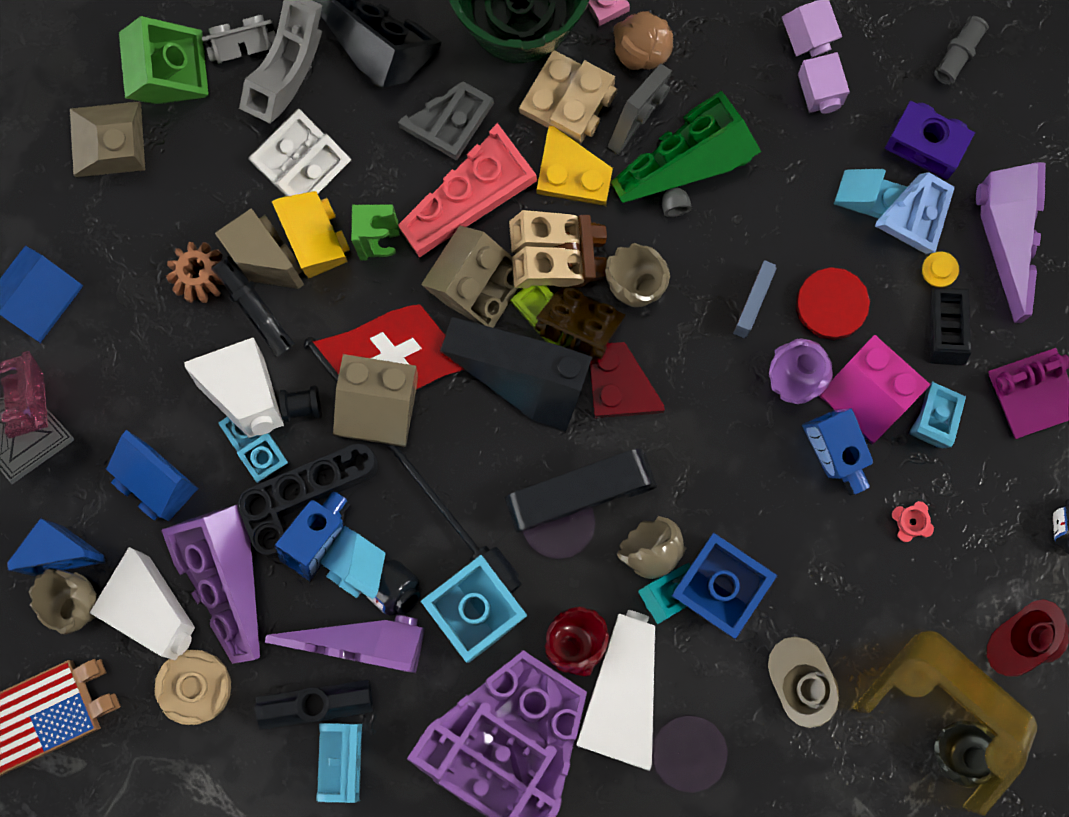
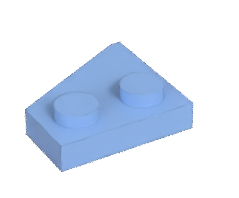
(919, 213)

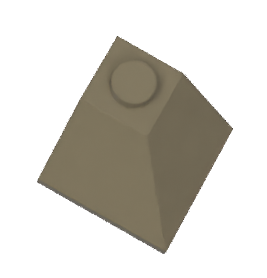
(107, 139)

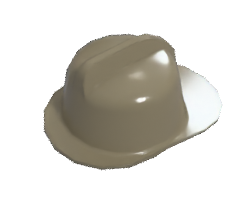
(803, 682)

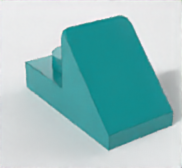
(658, 595)

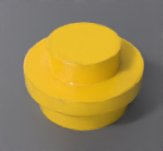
(940, 269)

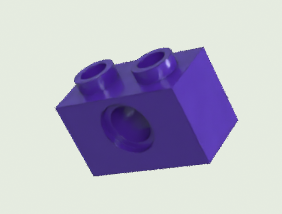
(939, 157)

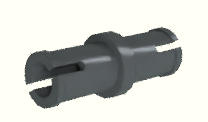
(961, 50)

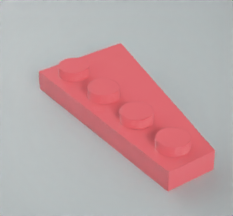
(479, 185)

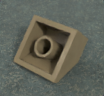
(374, 400)

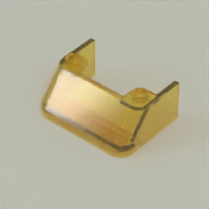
(932, 661)

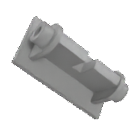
(226, 41)

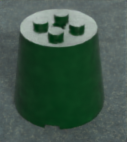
(521, 33)

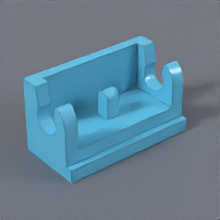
(339, 762)

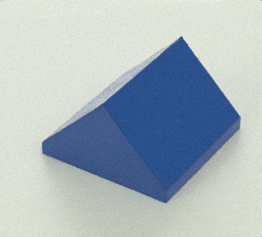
(35, 293)
(52, 548)

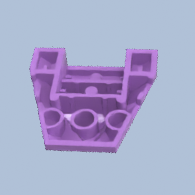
(506, 741)

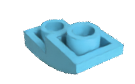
(257, 453)

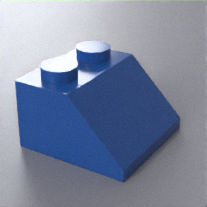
(149, 477)
(724, 585)

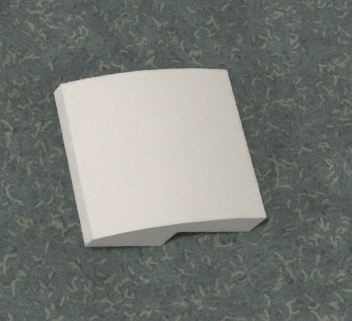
(299, 157)

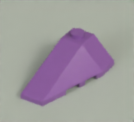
(1008, 213)
(219, 563)
(375, 642)

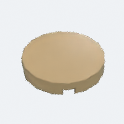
(193, 687)

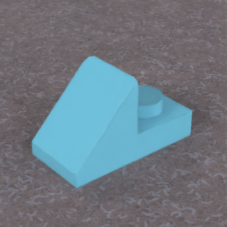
(867, 191)
(939, 416)

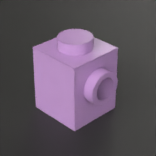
(812, 28)
(823, 83)

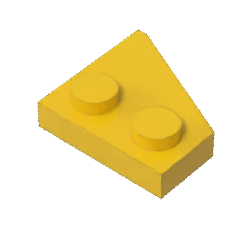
(572, 171)

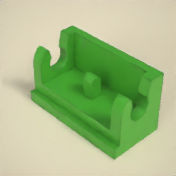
(369, 226)

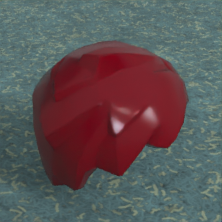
(576, 640)

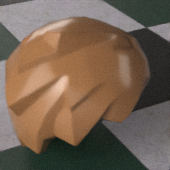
(643, 41)

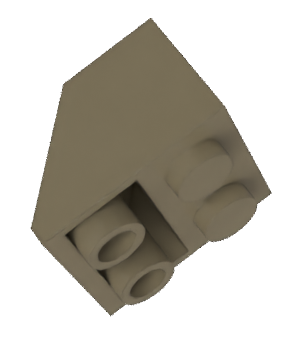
(257, 252)
(473, 276)

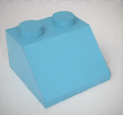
(474, 609)

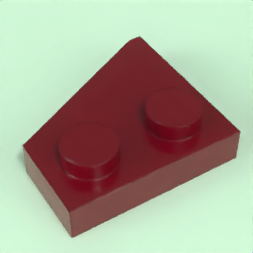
(621, 385)

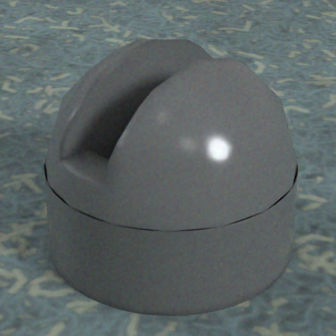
(675, 202)

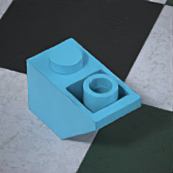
(354, 563)

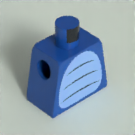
(831, 436)
(304, 547)

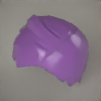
(800, 371)

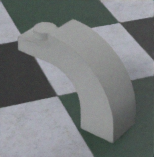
(283, 70)

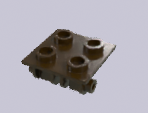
(579, 317)

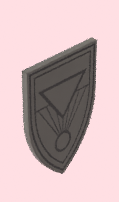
(27, 451)

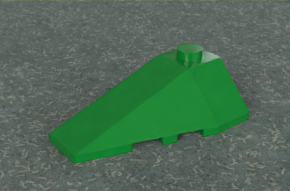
(705, 146)

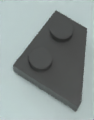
(639, 107)
(450, 119)

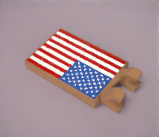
(50, 712)

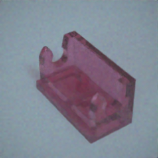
(23, 396)

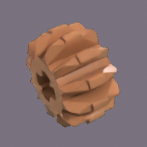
(186, 267)

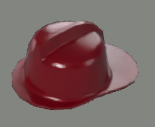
(1028, 639)

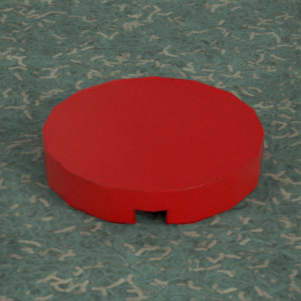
(832, 303)

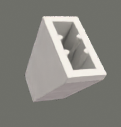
(239, 386)
(144, 607)

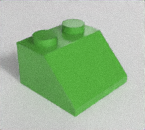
(162, 61)

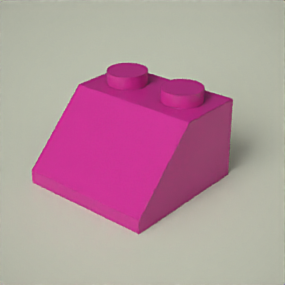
(876, 387)

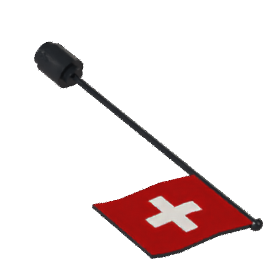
(412, 339)

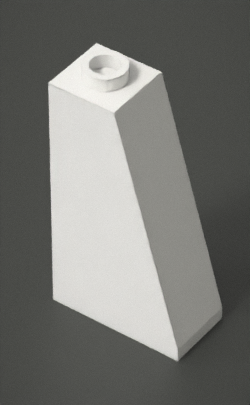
(622, 701)

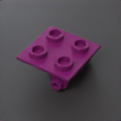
(1033, 392)

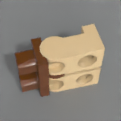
(556, 249)

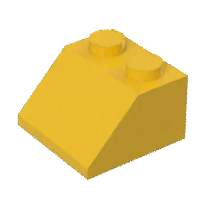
(311, 233)

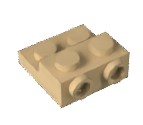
(569, 96)

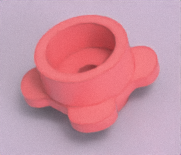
(923, 524)

